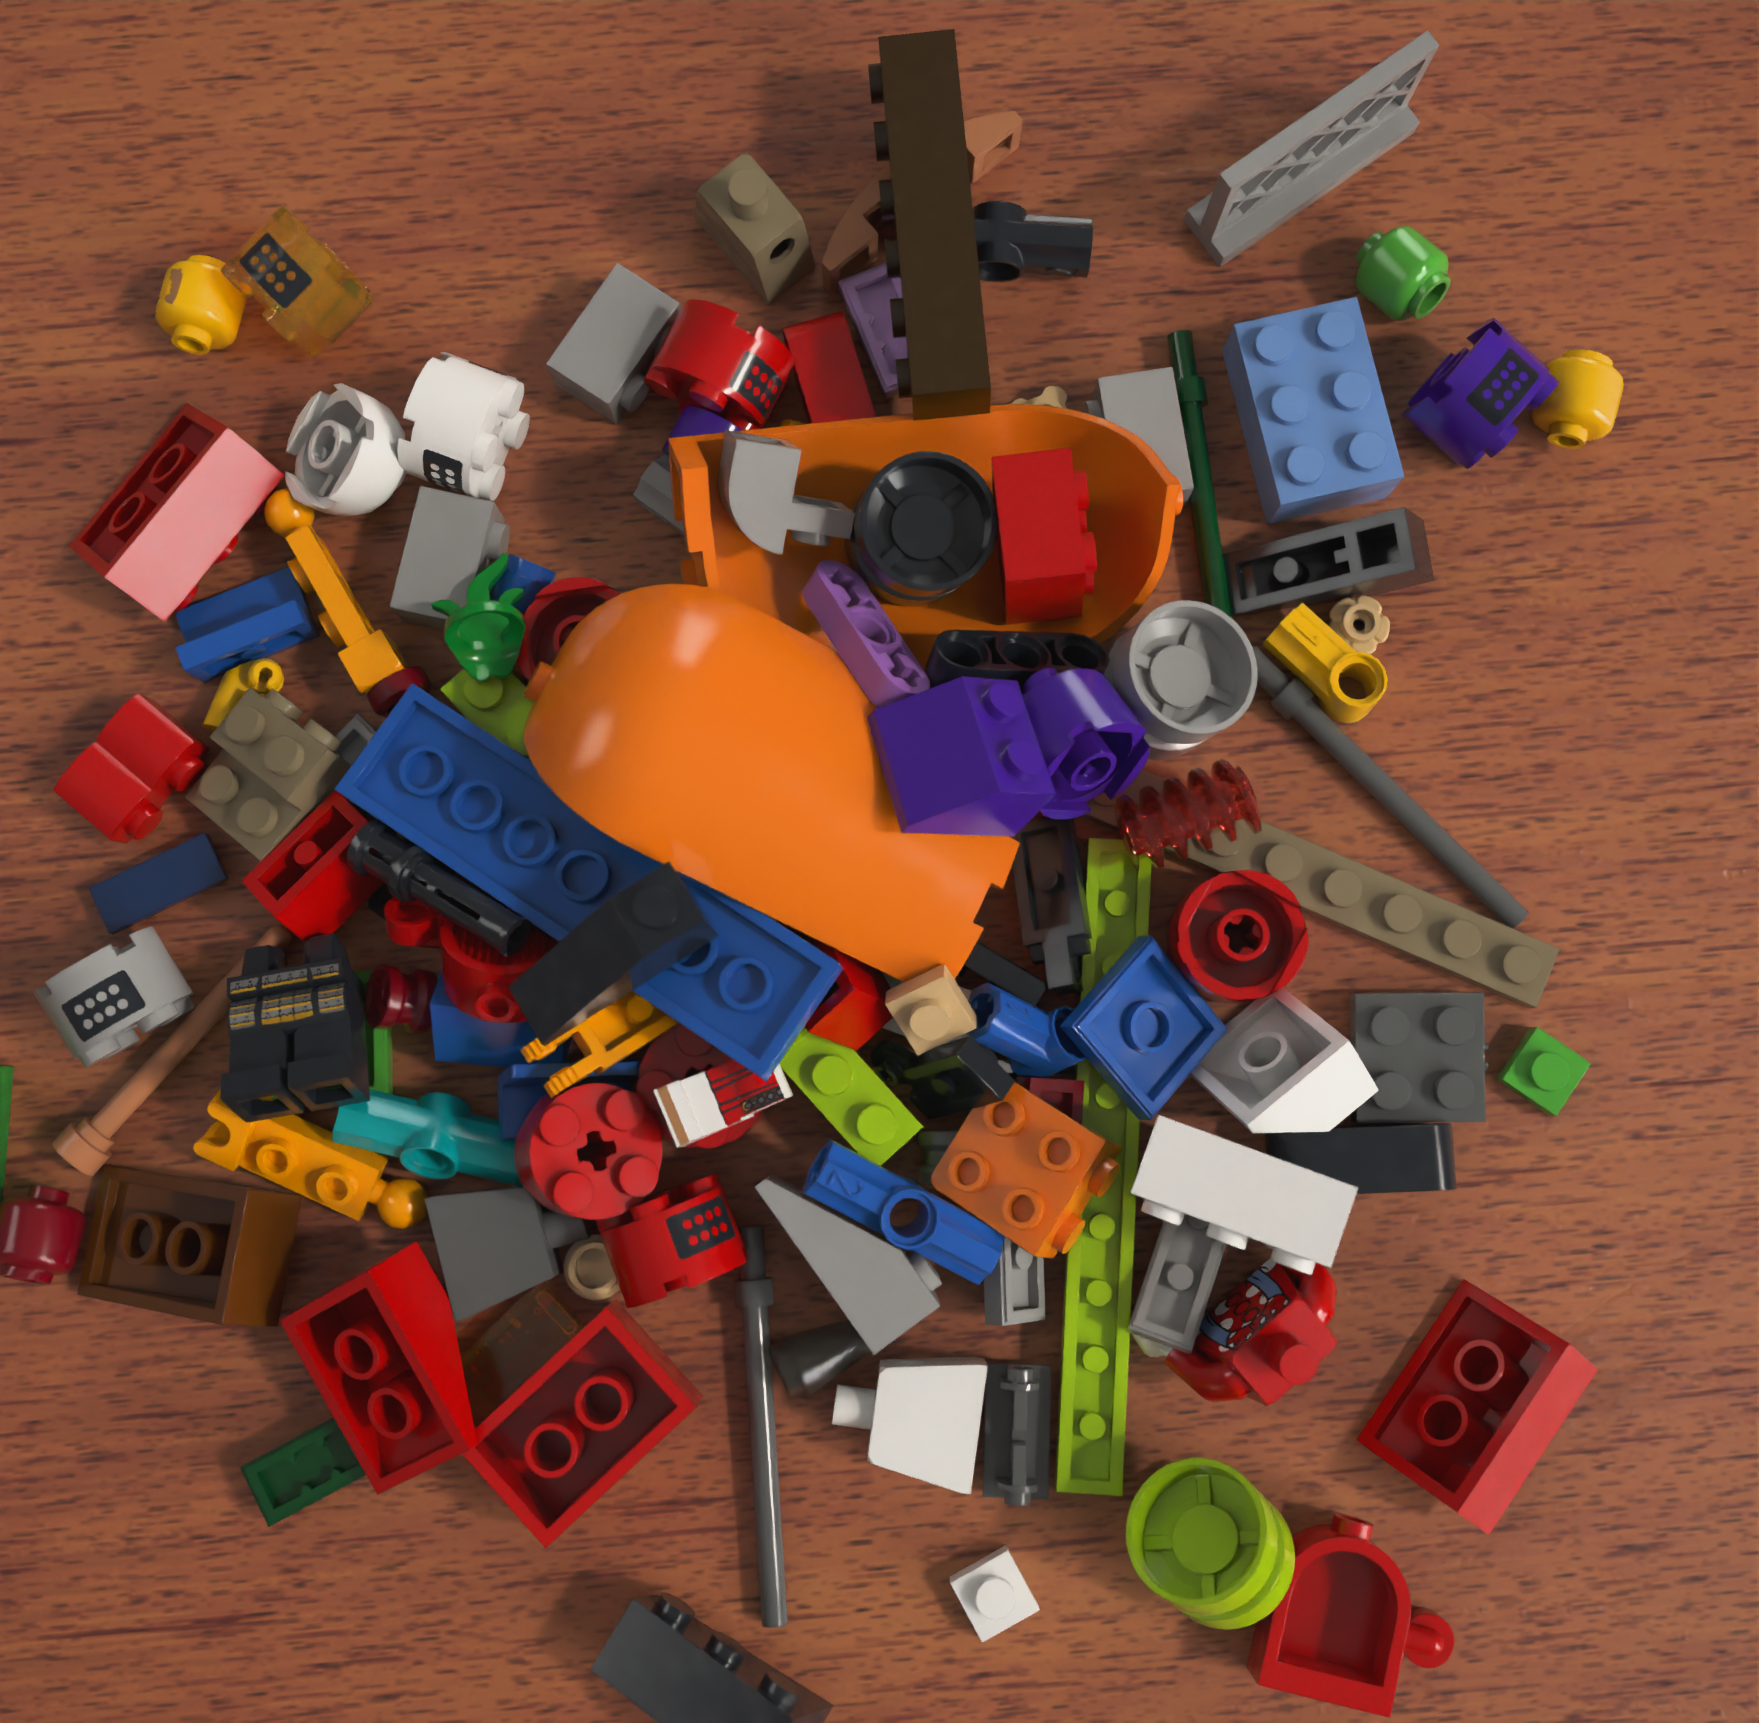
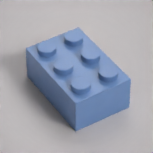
(1312, 411)

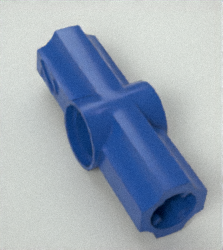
(869, 1193)

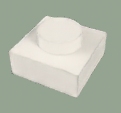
(994, 1593)

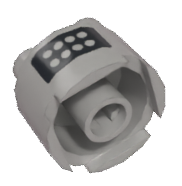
(112, 994)

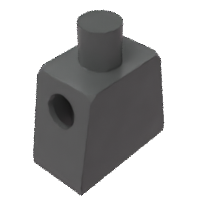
(497, 1244)

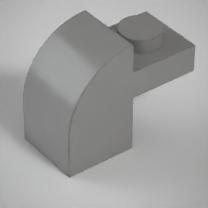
(758, 490)

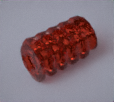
(1186, 813)

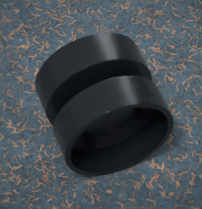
(922, 528)

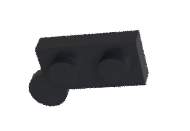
(946, 1077)

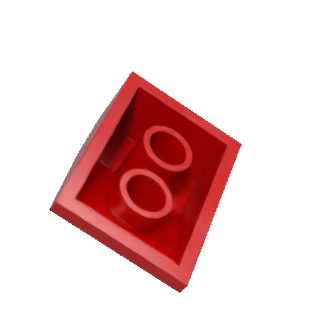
(389, 1367)

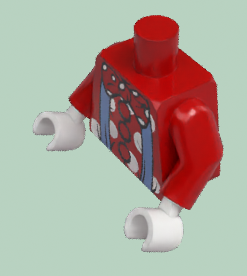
(1259, 1336)

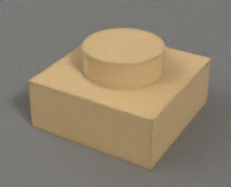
(930, 1009)

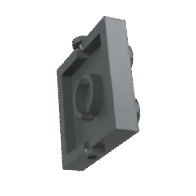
(1421, 1055)

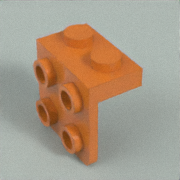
(1027, 1171)

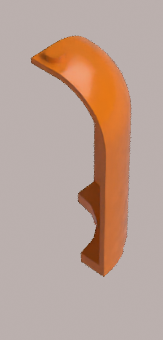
(1128, 512)
(753, 772)

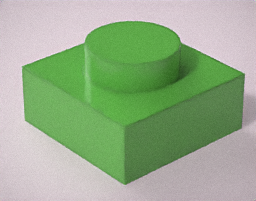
(1543, 1071)

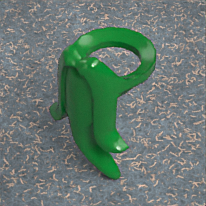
(485, 632)

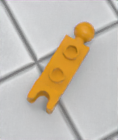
(369, 653)
(310, 1164)

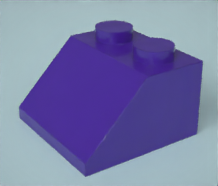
(962, 759)

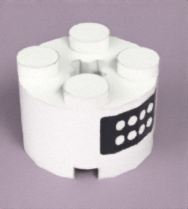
(463, 426)

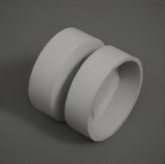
(1183, 675)

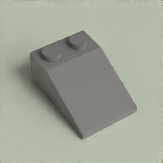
(867, 1275)

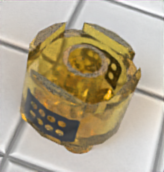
(299, 282)

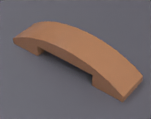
(855, 238)

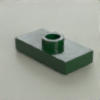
(302, 1471)

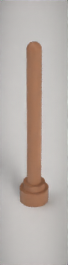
(88, 1143)

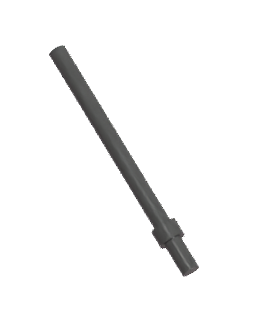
(1295, 701)
(754, 1294)

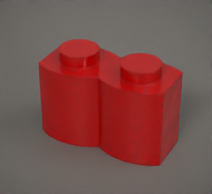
(132, 770)

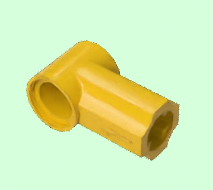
(1321, 658)

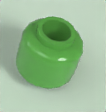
(1402, 273)

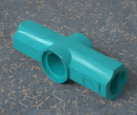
(429, 1136)

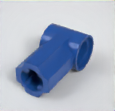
(1023, 1032)

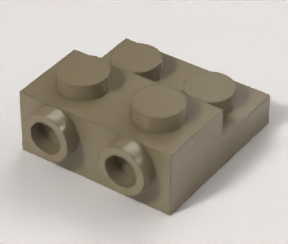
(267, 772)

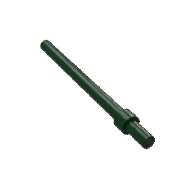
(1192, 398)

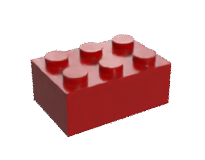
(581, 1423)

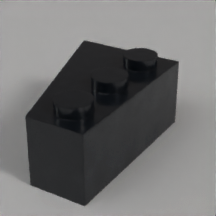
(695, 1674)

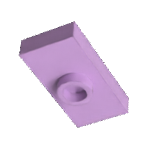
(868, 304)

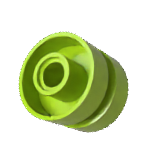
(1210, 1543)

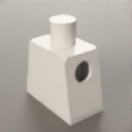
(920, 1417)

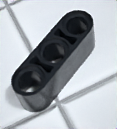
(1010, 655)
(1374, 1156)

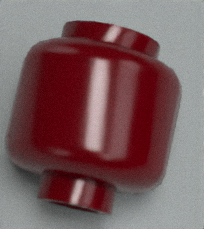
(39, 1235)

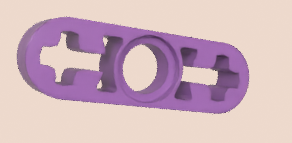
(863, 634)

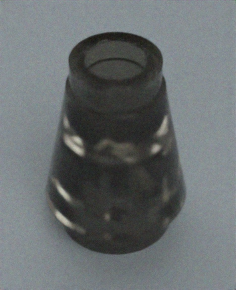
(817, 1356)

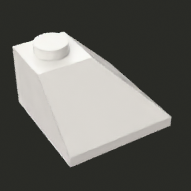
(1284, 1069)

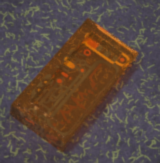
(517, 1347)

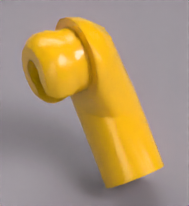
(257, 674)

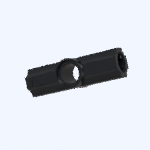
(1020, 243)

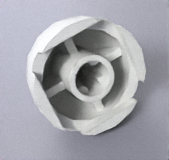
(344, 453)

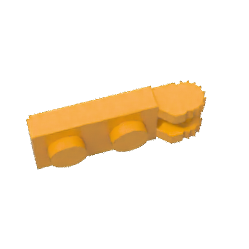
(604, 1039)

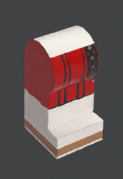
(717, 1100)

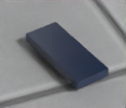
(158, 883)

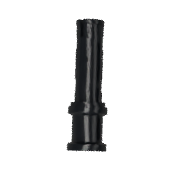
(417, 875)

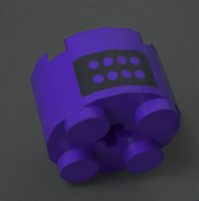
(1478, 393)

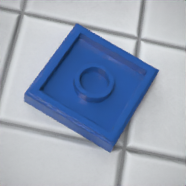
(1144, 1027)

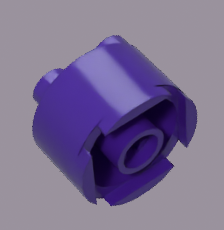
(1085, 737)

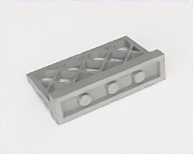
(1312, 155)

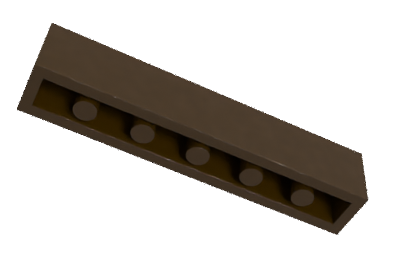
(933, 226)

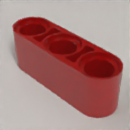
(828, 370)

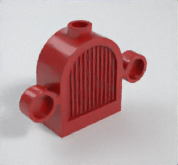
(472, 970)
(1345, 1623)

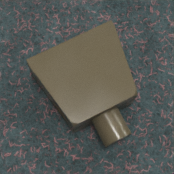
(751, 218)

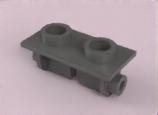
(1017, 1432)

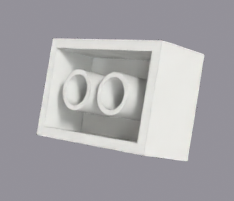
(1243, 1195)

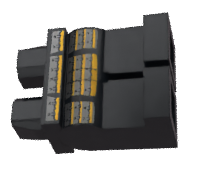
(295, 1032)

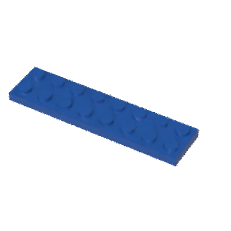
(516, 840)

